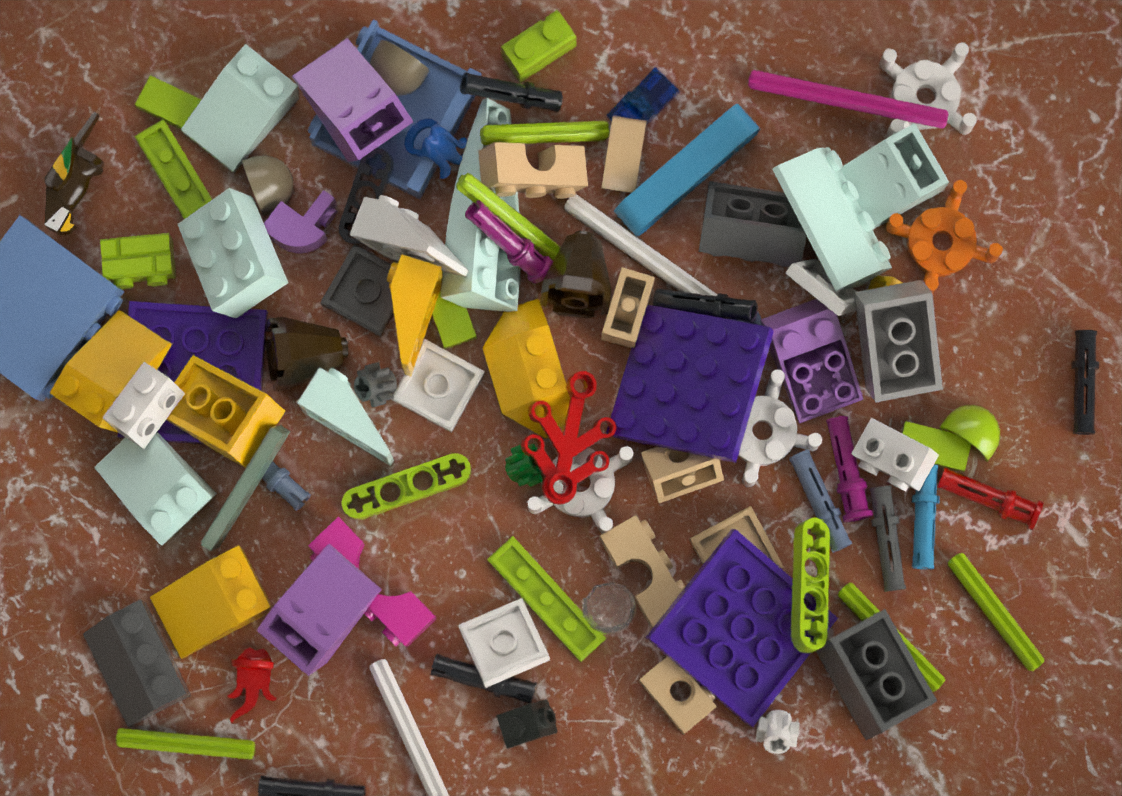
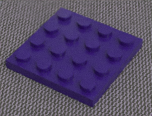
(218, 339)
(691, 382)
(735, 628)

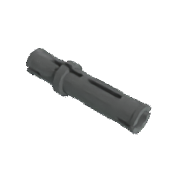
(881, 497)

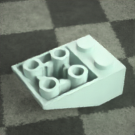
(895, 175)

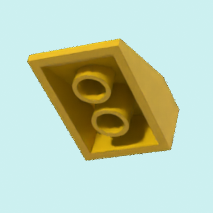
(414, 296)
(106, 365)
(223, 411)
(211, 602)

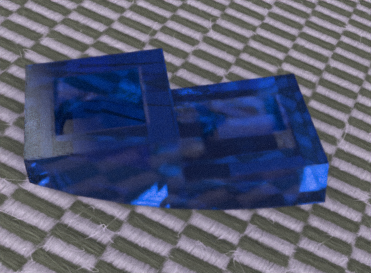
(647, 98)

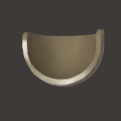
(398, 68)
(269, 181)

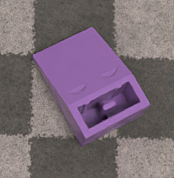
(352, 100)
(814, 359)
(319, 610)

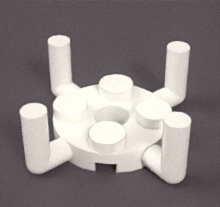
(931, 76)
(783, 436)
(595, 497)

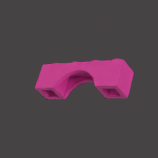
(402, 614)

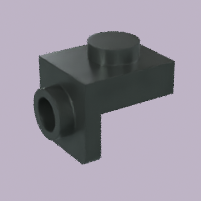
(527, 723)

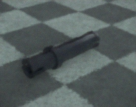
(522, 94)
(716, 306)
(1085, 342)
(468, 674)
(295, 787)

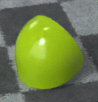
(976, 426)

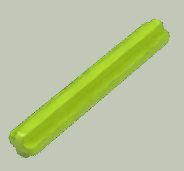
(545, 132)
(475, 190)
(864, 609)
(996, 612)
(185, 743)

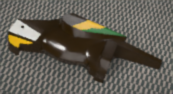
(70, 180)

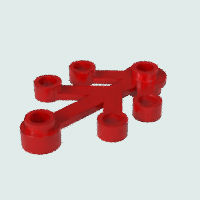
(567, 443)

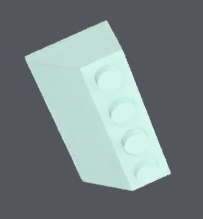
(833, 218)

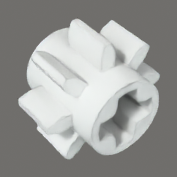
(777, 731)

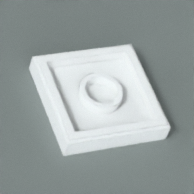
(814, 279)
(438, 386)
(503, 642)

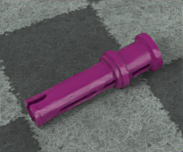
(518, 250)
(851, 485)

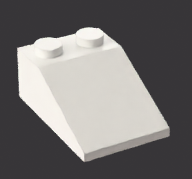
(399, 232)

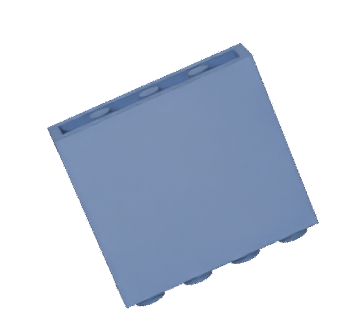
(435, 99)
(46, 307)

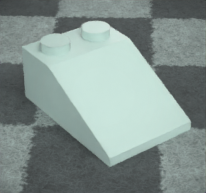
(241, 108)
(335, 406)
(155, 485)

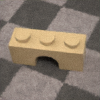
(507, 170)
(633, 543)

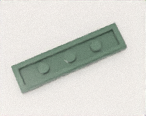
(245, 487)

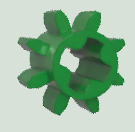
(523, 468)

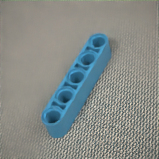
(687, 170)

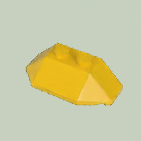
(526, 367)

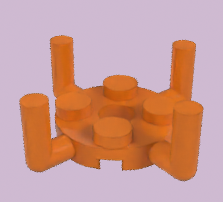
(955, 226)

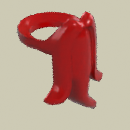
(253, 675)

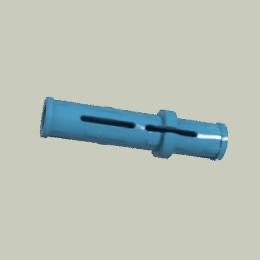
(924, 522)

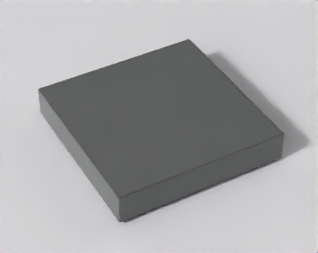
(362, 291)

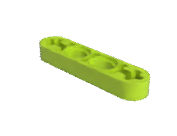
(408, 492)
(816, 586)

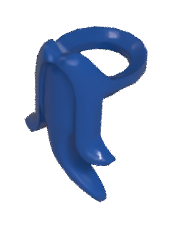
(438, 146)

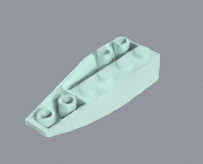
(491, 278)

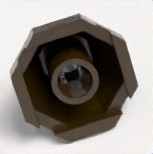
(578, 278)
(300, 350)

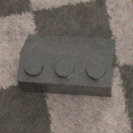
(751, 225)
(136, 663)
(875, 674)

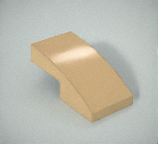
(623, 154)

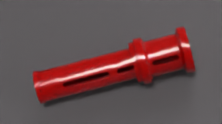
(949, 481)

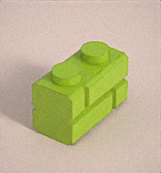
(538, 46)
(138, 260)

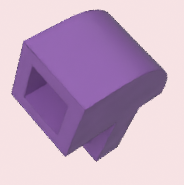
(299, 232)

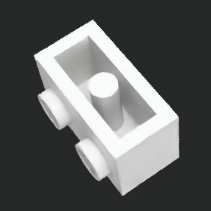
(143, 405)
(895, 455)

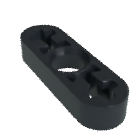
(365, 168)

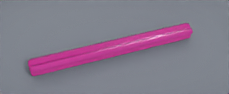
(848, 99)

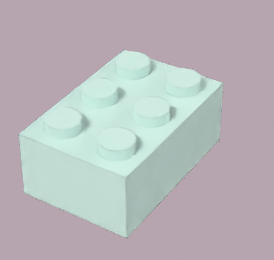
(232, 253)

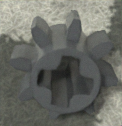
(375, 384)

